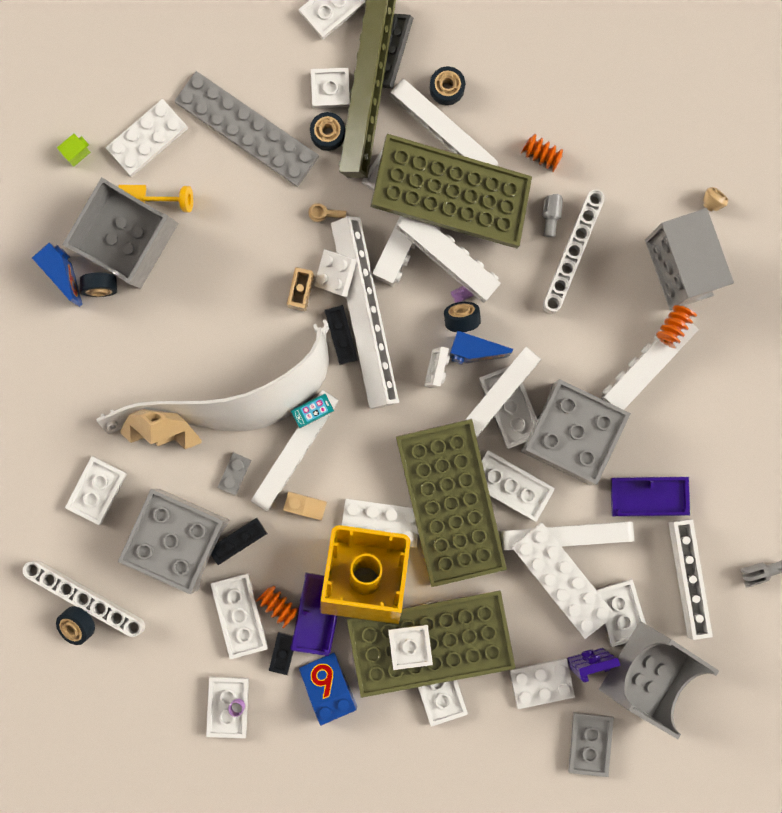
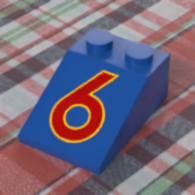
(60, 270)
(474, 349)
(327, 689)

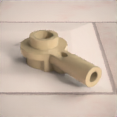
(319, 212)

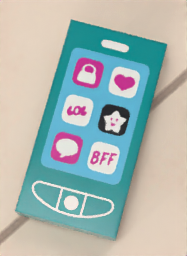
(312, 410)

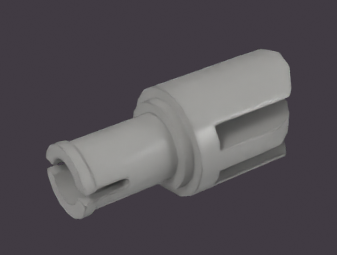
(552, 212)
(760, 573)

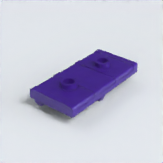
(650, 496)
(313, 629)
(592, 662)

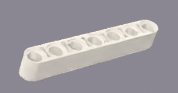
(438, 123)
(576, 243)
(503, 389)
(289, 460)
(577, 534)
(75, 598)

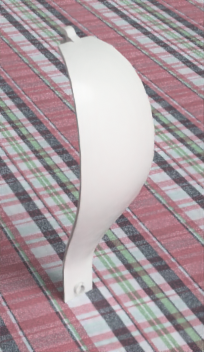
(249, 410)

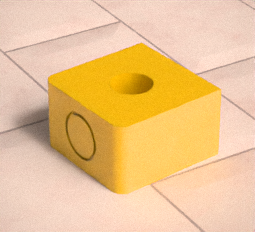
(365, 548)

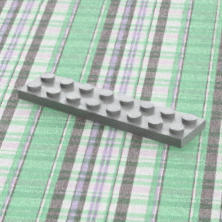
(246, 129)

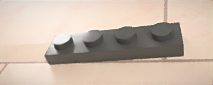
(398, 39)

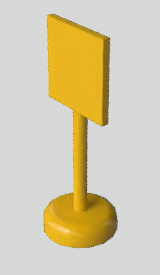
(185, 196)

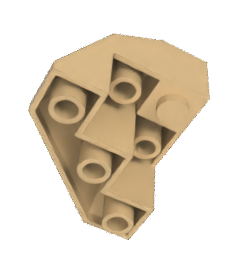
(159, 428)

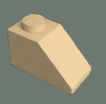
(304, 505)

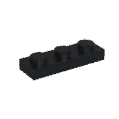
(341, 335)
(238, 541)

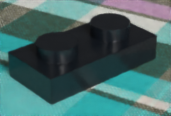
(282, 654)

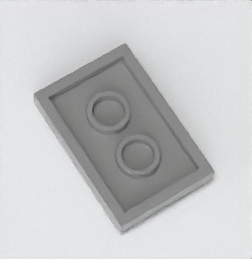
(590, 744)

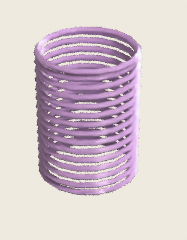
(461, 295)
(236, 714)

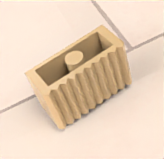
(300, 289)

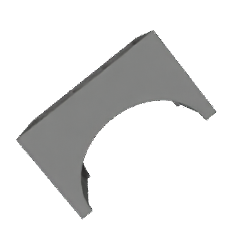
(120, 233)
(688, 258)
(576, 432)
(172, 540)
(652, 676)

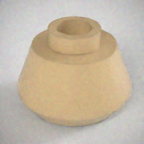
(714, 199)

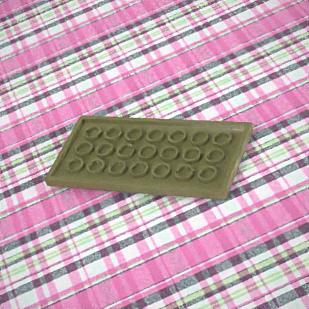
(451, 191)
(451, 502)
(465, 638)

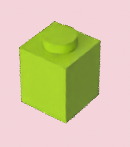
(74, 149)

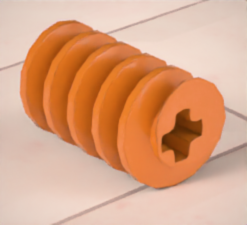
(543, 152)
(674, 325)
(277, 605)

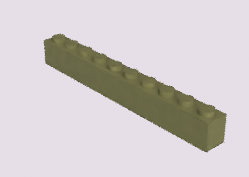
(367, 88)

